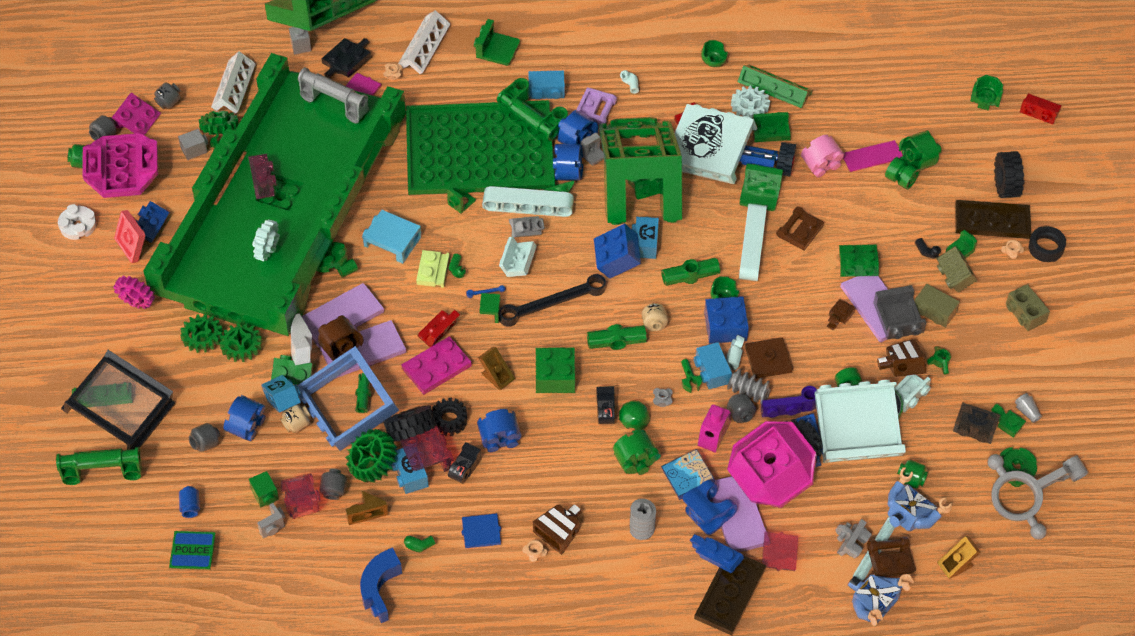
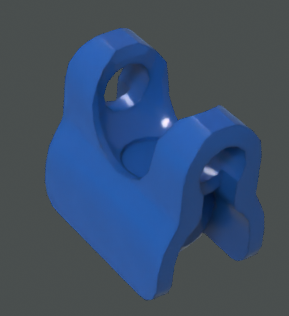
(704, 513)

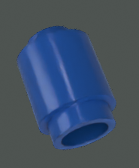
(189, 502)

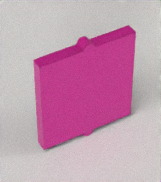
(363, 84)

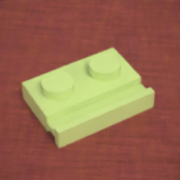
(432, 268)

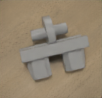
(526, 226)
(857, 532)

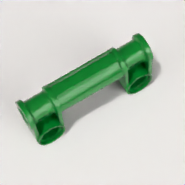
(515, 97)
(70, 465)

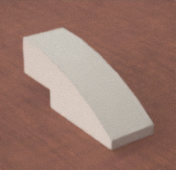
(300, 341)

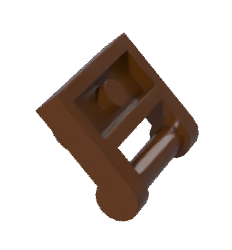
(805, 231)
(892, 563)

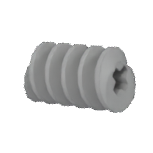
(749, 386)
(642, 519)

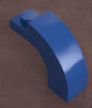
(376, 573)

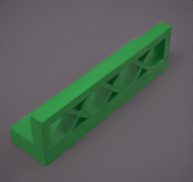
(774, 85)

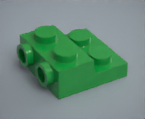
(858, 260)

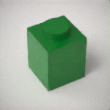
(263, 489)

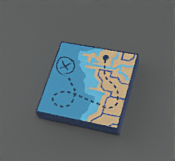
(687, 472)

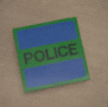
(192, 550)

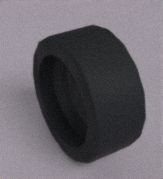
(1048, 233)

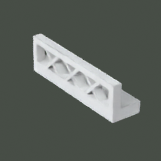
(427, 26)
(230, 79)

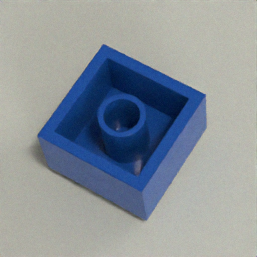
(617, 251)
(725, 319)

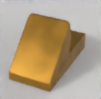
(495, 368)
(371, 509)
(959, 558)

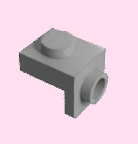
(591, 149)
(273, 523)

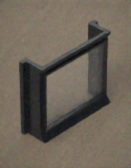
(121, 400)

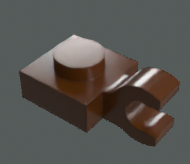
(840, 313)

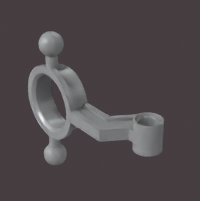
(1072, 468)

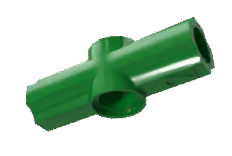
(690, 271)
(616, 337)

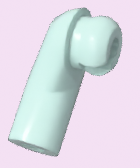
(630, 79)

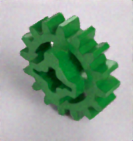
(218, 122)
(201, 333)
(250, 342)

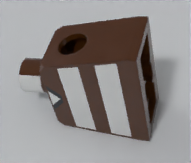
(904, 359)
(558, 526)

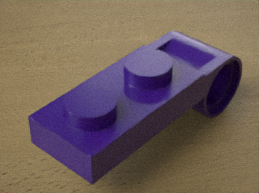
(790, 405)

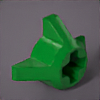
(561, 187)
(937, 359)

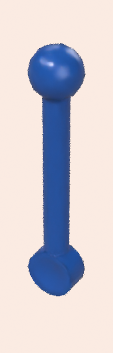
(470, 293)

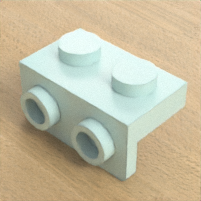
(517, 257)
(911, 389)

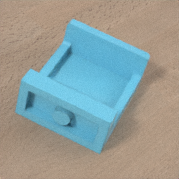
(392, 234)

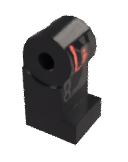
(605, 404)
(465, 463)

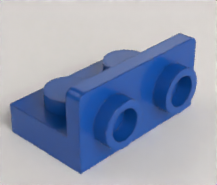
(151, 220)

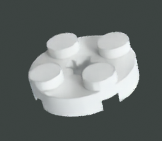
(76, 213)

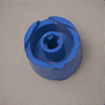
(576, 128)
(568, 162)
(244, 417)
(499, 430)

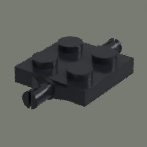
(346, 57)

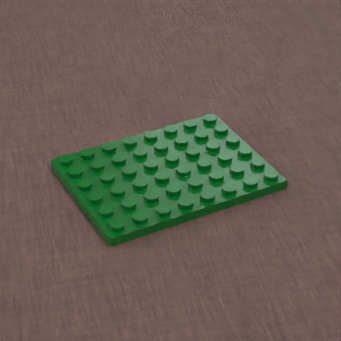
(475, 148)

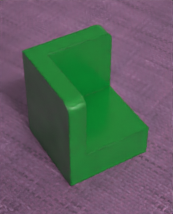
(490, 305)

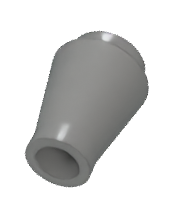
(1028, 407)

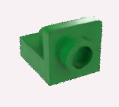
(965, 244)

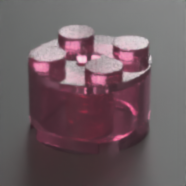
(300, 496)

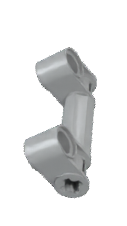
(312, 84)

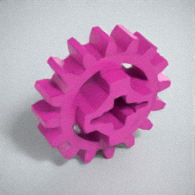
(134, 292)

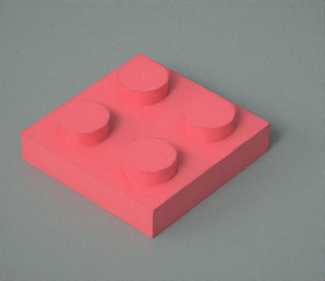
(129, 236)

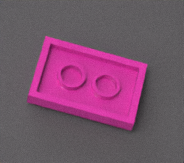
(436, 365)

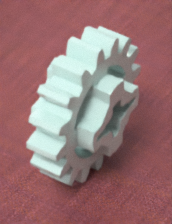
(750, 102)
(266, 240)

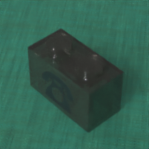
(976, 423)

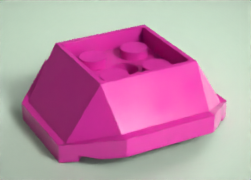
(120, 164)
(775, 482)

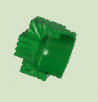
(987, 92)

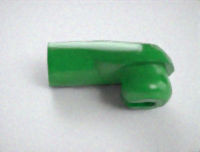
(454, 267)
(417, 544)

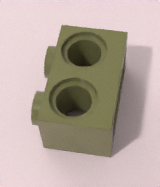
(1027, 307)

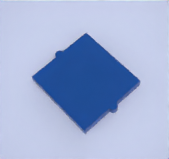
(481, 531)

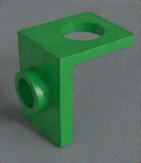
(455, 200)

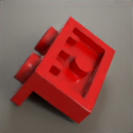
(1040, 108)
(438, 327)

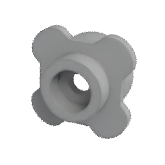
(662, 401)

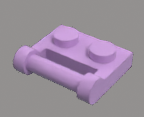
(591, 101)

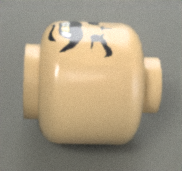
(654, 317)
(295, 418)

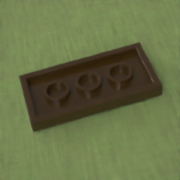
(993, 219)
(730, 596)

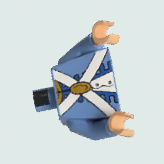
(911, 508)
(877, 595)

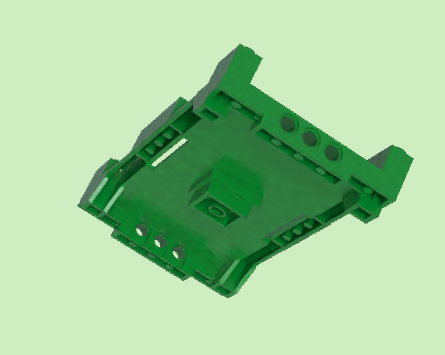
(318, 174)

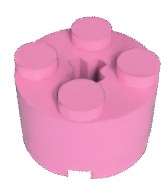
(822, 155)

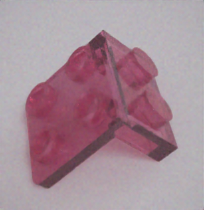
(427, 450)

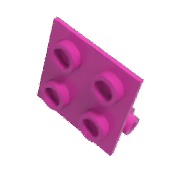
(135, 115)

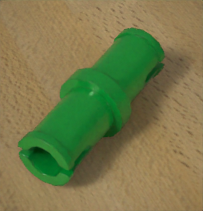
(363, 394)

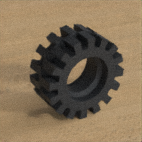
(450, 407)

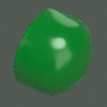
(714, 53)
(723, 288)
(634, 415)

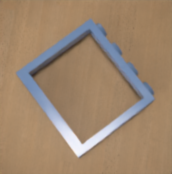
(329, 373)

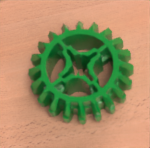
(362, 464)

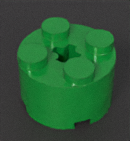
(920, 150)
(636, 452)

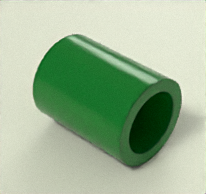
(348, 268)

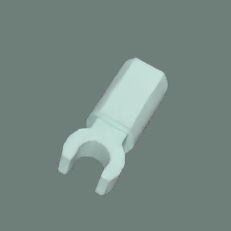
(734, 353)

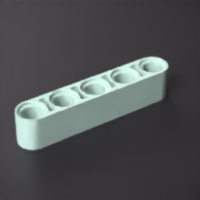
(528, 201)
(752, 242)

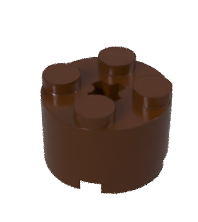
(339, 337)

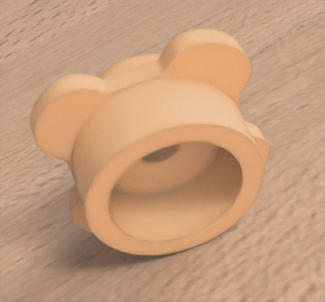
(392, 71)
(1012, 249)
(534, 545)

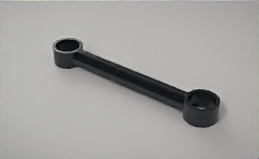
(552, 300)

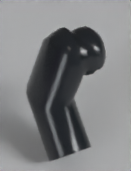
(926, 251)

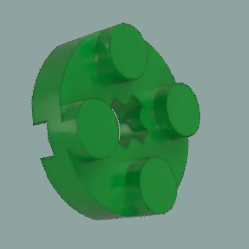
(334, 257)
(1022, 457)

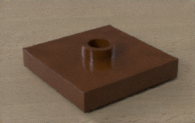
(768, 358)

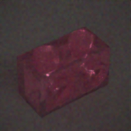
(261, 176)

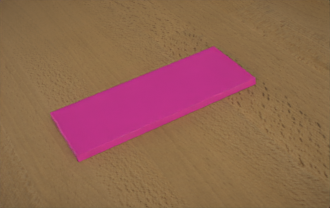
(871, 156)

